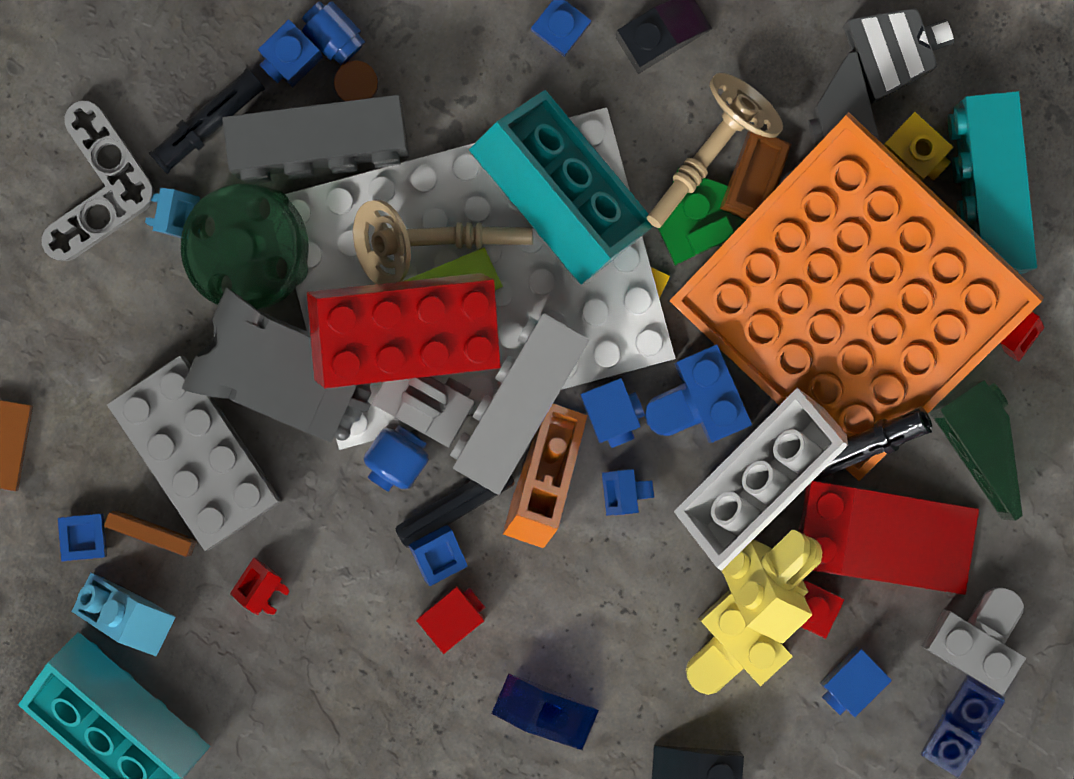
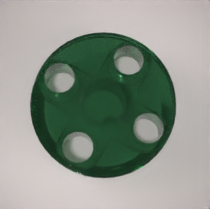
(245, 245)

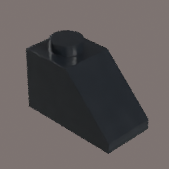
(661, 32)
(696, 763)

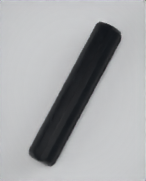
(446, 511)

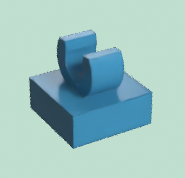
(171, 211)

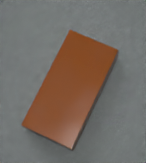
(755, 174)
(14, 431)
(150, 533)

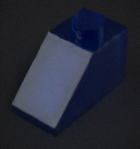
(544, 712)

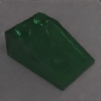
(983, 440)

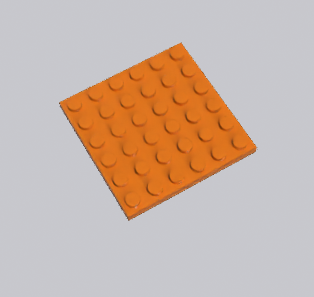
(856, 289)

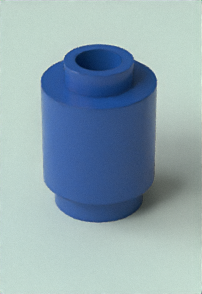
(332, 32)

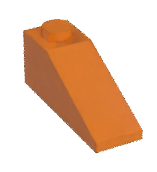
(546, 477)

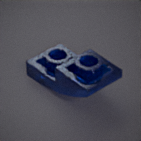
(962, 726)

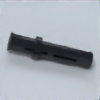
(206, 121)
(881, 438)

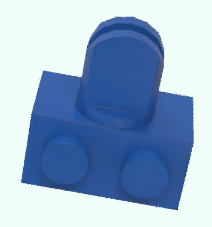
(703, 398)

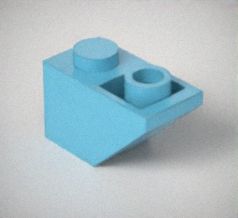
(123, 615)

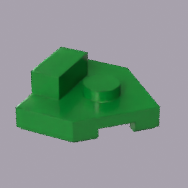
(698, 222)

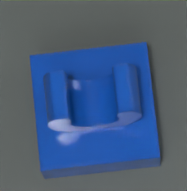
(623, 492)

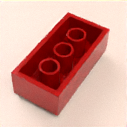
(403, 330)

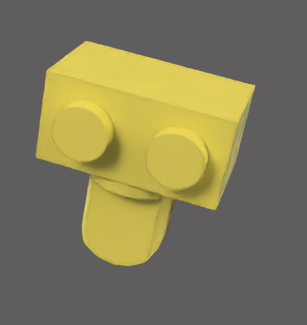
(771, 584)
(732, 650)

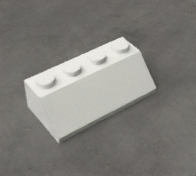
(762, 477)

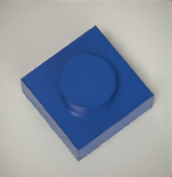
(561, 26)
(82, 537)
(438, 555)

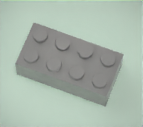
(520, 403)
(194, 454)

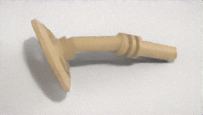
(742, 109)
(398, 240)

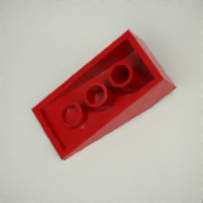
(890, 537)

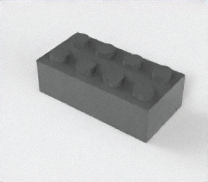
(316, 138)

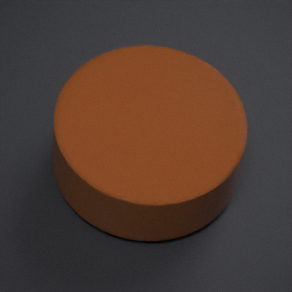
(356, 81)

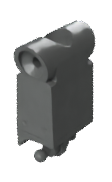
(271, 371)

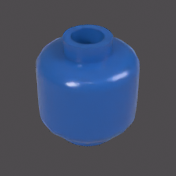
(395, 458)

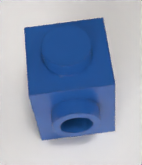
(289, 54)
(613, 412)

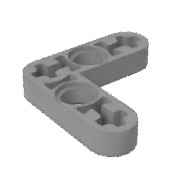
(110, 196)

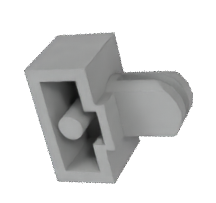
(427, 405)
(979, 643)

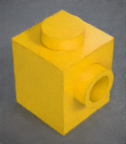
(920, 148)

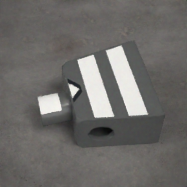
(895, 49)

